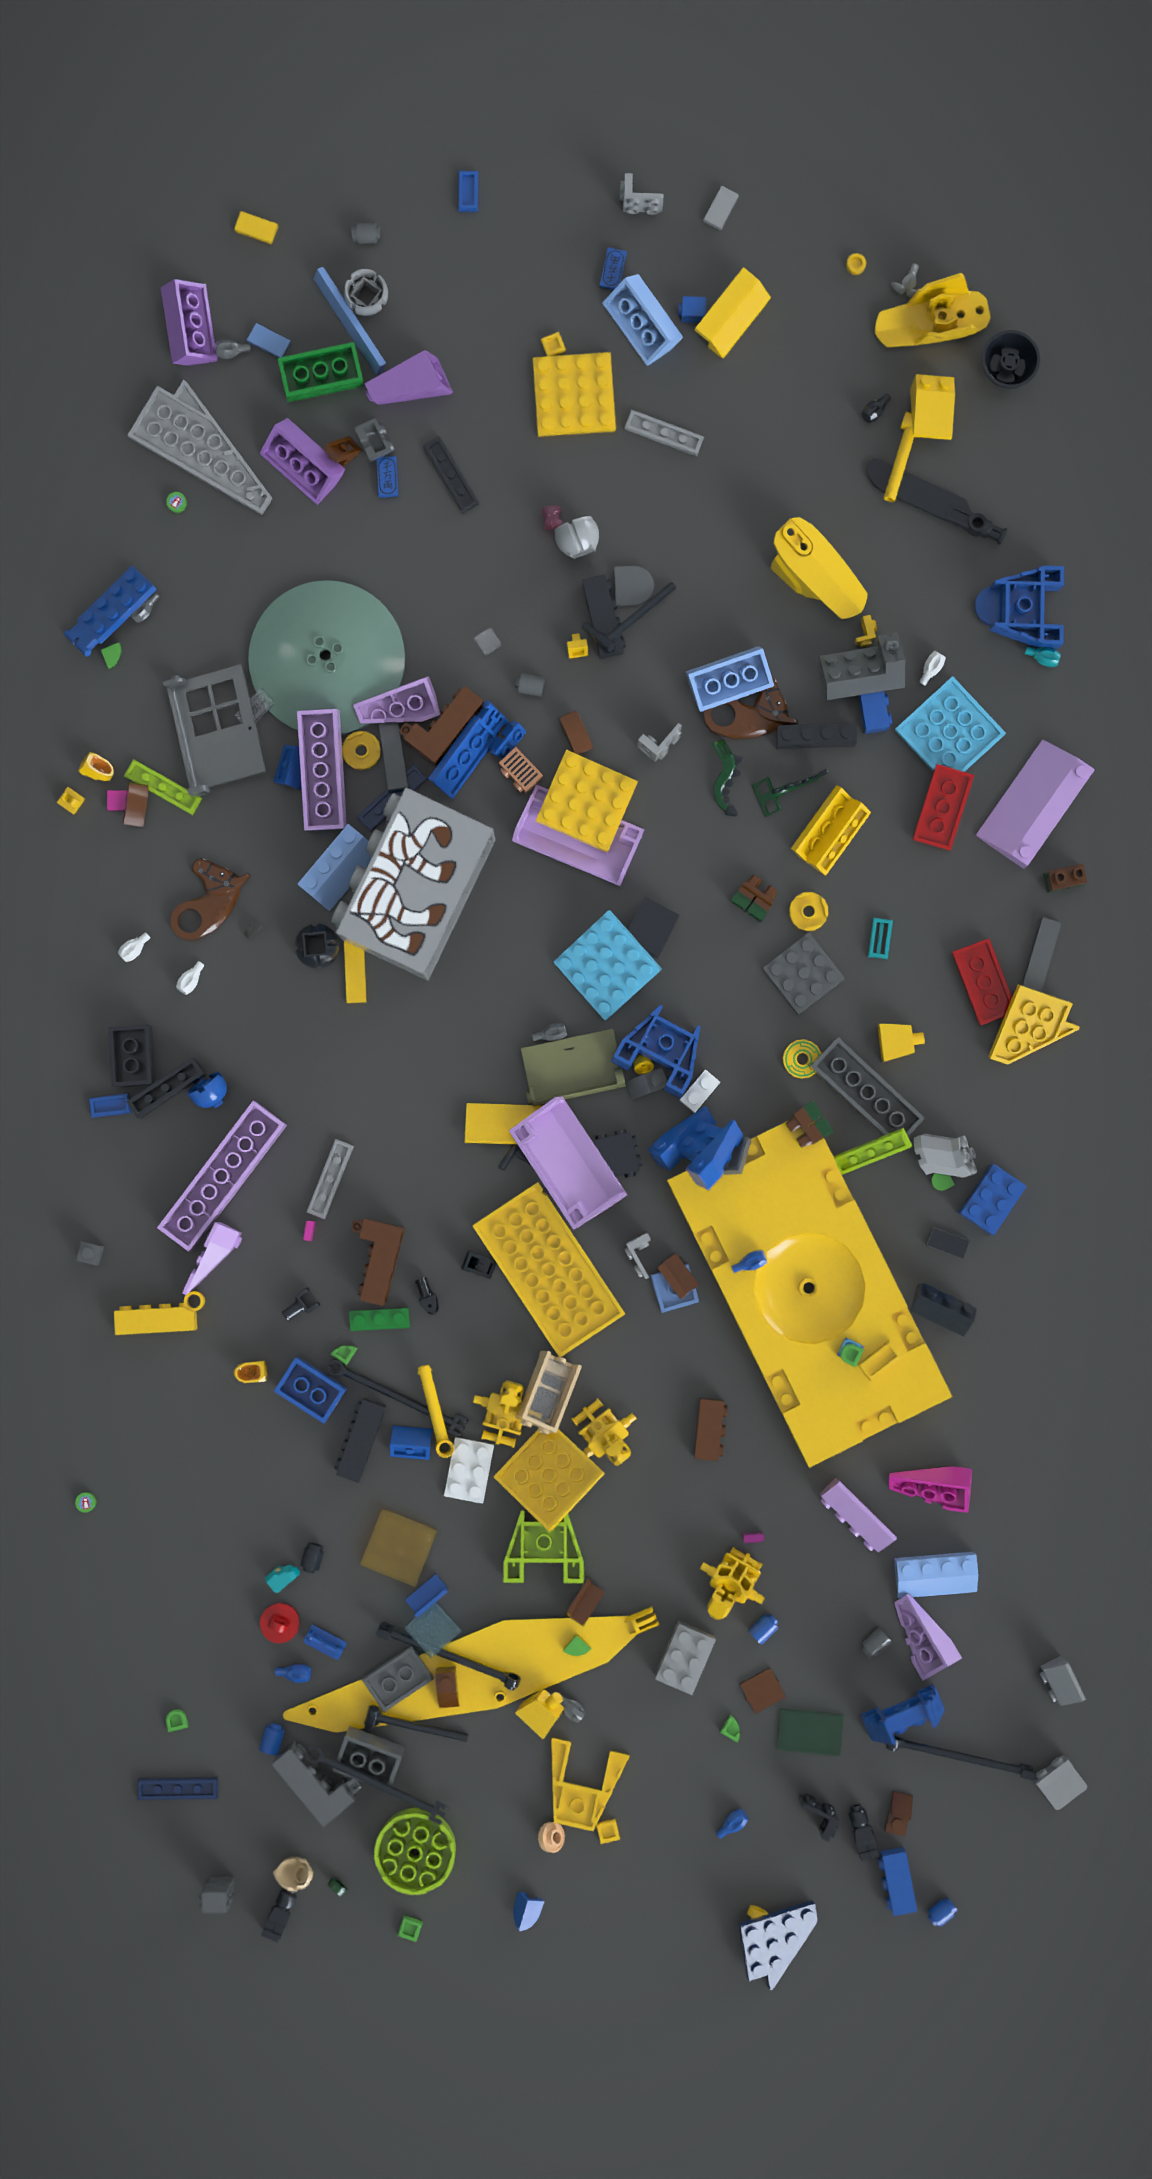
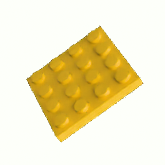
(574, 394)
(586, 801)
(549, 1476)

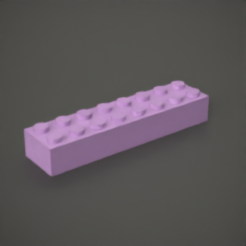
(222, 1176)

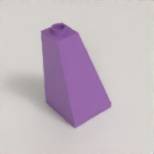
(411, 380)

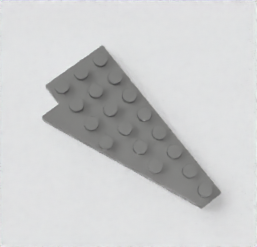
(190, 438)

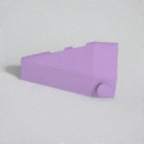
(403, 704)
(219, 1245)
(928, 1642)

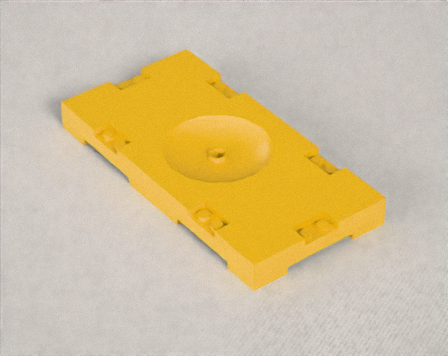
(811, 1232)

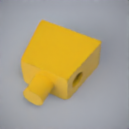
(897, 1040)
(541, 1711)

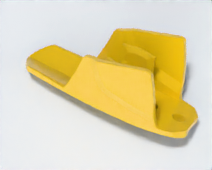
(933, 315)
(818, 570)

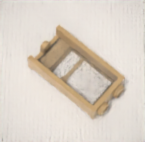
(548, 1393)

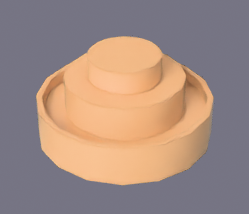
(551, 1837)

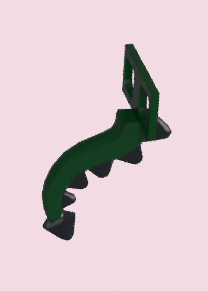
(724, 778)
(778, 792)

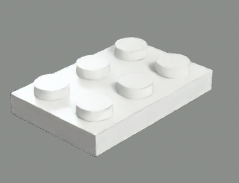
(469, 1470)

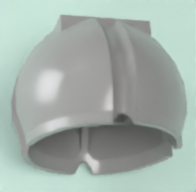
(354, 287)
(577, 538)

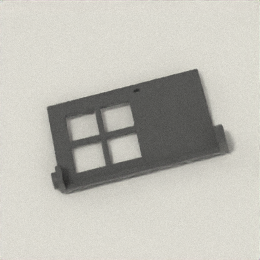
(220, 754)

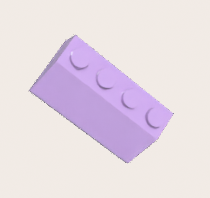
(857, 1515)

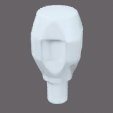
(932, 666)
(133, 947)
(189, 979)

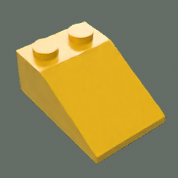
(932, 406)

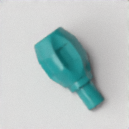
(1045, 656)

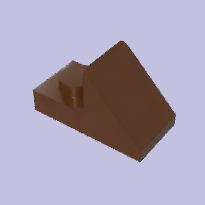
(342, 450)
(899, 1813)

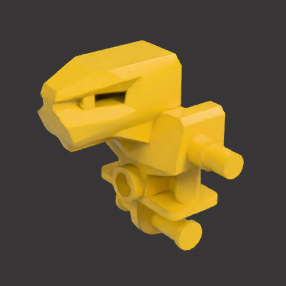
(502, 1412)
(605, 1433)
(733, 1582)

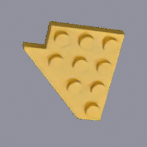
(1031, 1024)

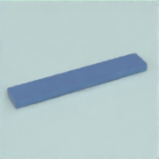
(349, 321)

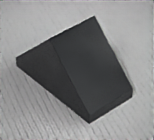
(478, 1264)

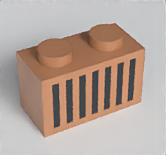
(520, 771)

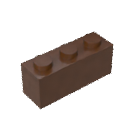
(710, 1429)

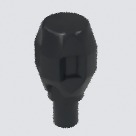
(875, 408)

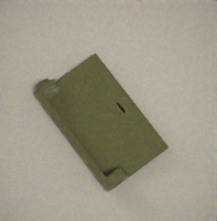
(572, 1073)

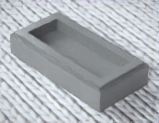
(721, 208)

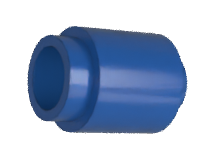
(942, 1912)

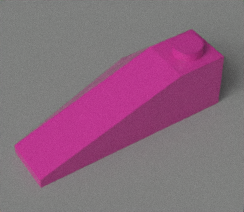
(941, 1485)

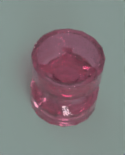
(552, 517)

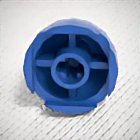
(209, 1091)

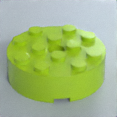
(411, 1872)

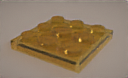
(398, 1547)

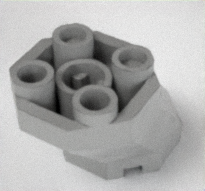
(945, 1155)

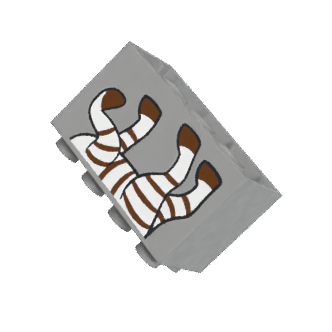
(414, 883)

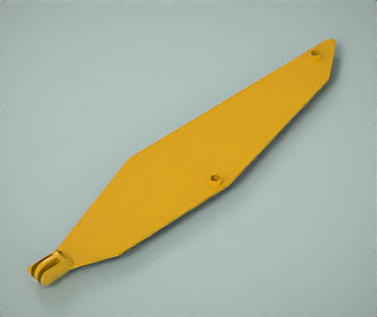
(516, 1646)

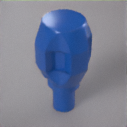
(751, 1261)
(296, 1673)
(734, 1822)

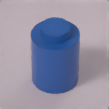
(764, 1628)
(271, 1739)

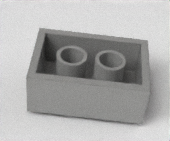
(685, 1657)

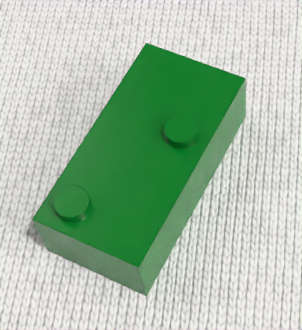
(320, 372)

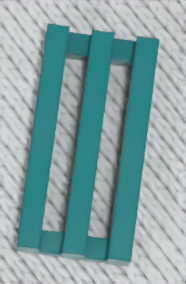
(880, 934)

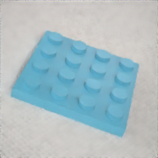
(950, 728)
(607, 965)

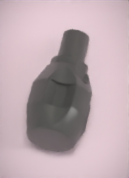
(229, 348)
(145, 609)
(551, 1032)
(572, 1709)

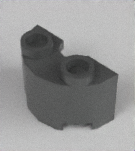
(373, 440)

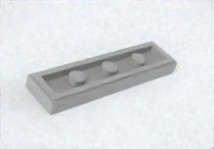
(664, 433)
(330, 1179)

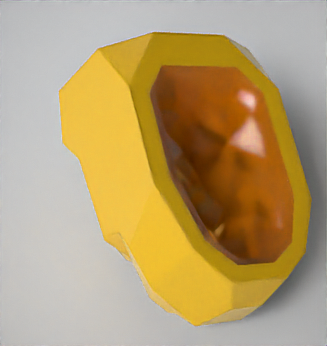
(96, 767)
(251, 1372)

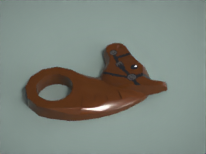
(754, 720)
(215, 906)

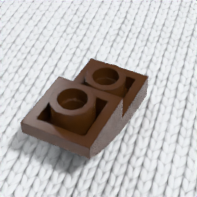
(575, 732)
(135, 804)

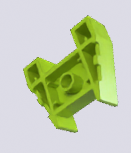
(535, 1544)

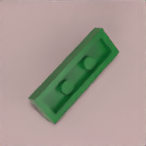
(379, 1319)

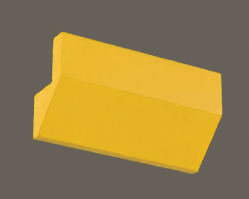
(733, 312)
(830, 830)

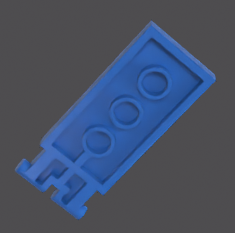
(110, 610)
(468, 750)

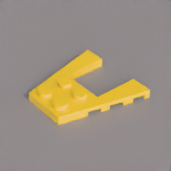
(578, 1804)

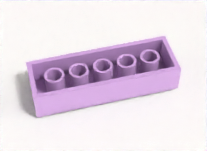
(321, 769)

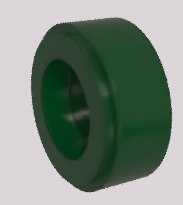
(337, 1886)

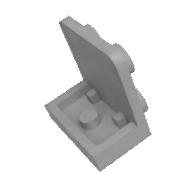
(639, 202)
(1060, 1782)

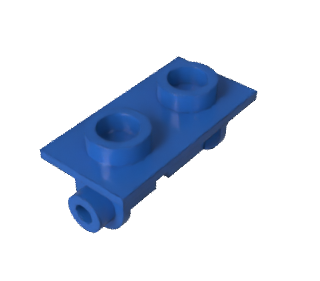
(513, 734)
(325, 1642)

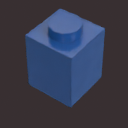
(692, 309)

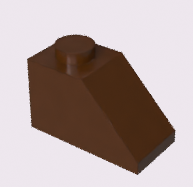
(447, 1687)

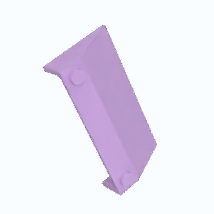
(1034, 803)
(540, 838)
(567, 1162)

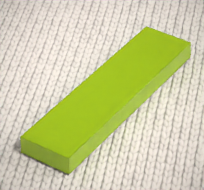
(162, 787)
(872, 1151)

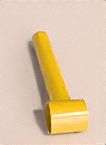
(901, 459)
(435, 1411)

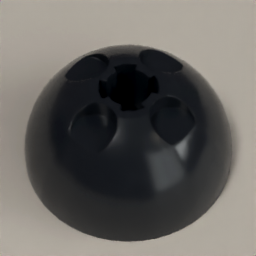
(1017, 352)

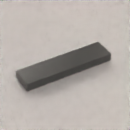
(393, 756)
(1041, 954)

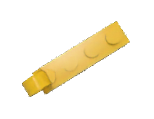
(158, 1319)

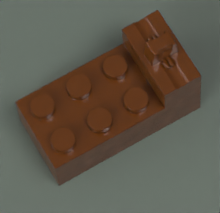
(445, 730)
(382, 1255)

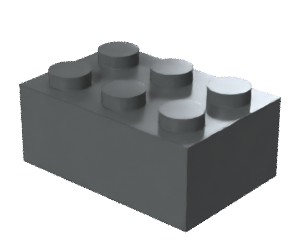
(370, 1755)

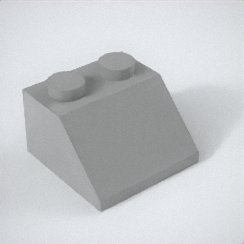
(1061, 1681)

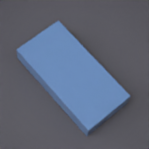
(268, 341)

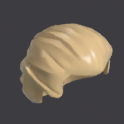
(293, 1874)

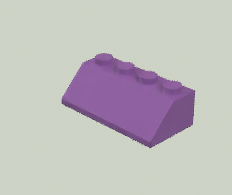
(188, 322)
(301, 460)

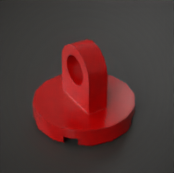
(279, 1622)

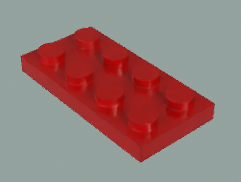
(943, 807)
(983, 981)

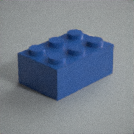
(992, 1199)
(310, 1389)

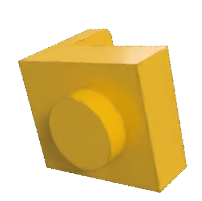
(869, 627)

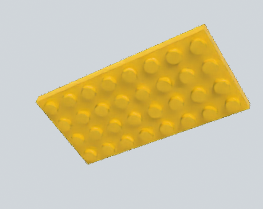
(548, 1270)

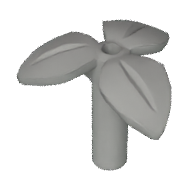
(908, 282)

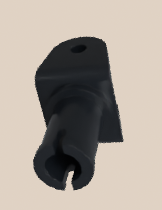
(428, 1299)
(298, 1307)

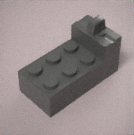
(864, 669)
(312, 1786)

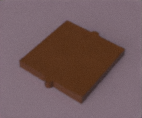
(762, 1690)

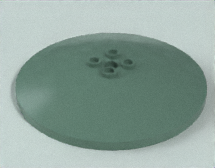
(321, 617)

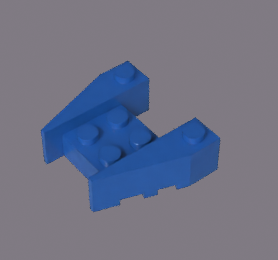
(1024, 607)
(663, 1044)
(700, 1143)
(904, 1714)

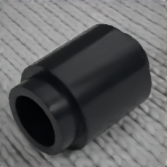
(312, 1557)

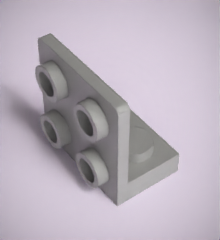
(649, 747)
(639, 1242)

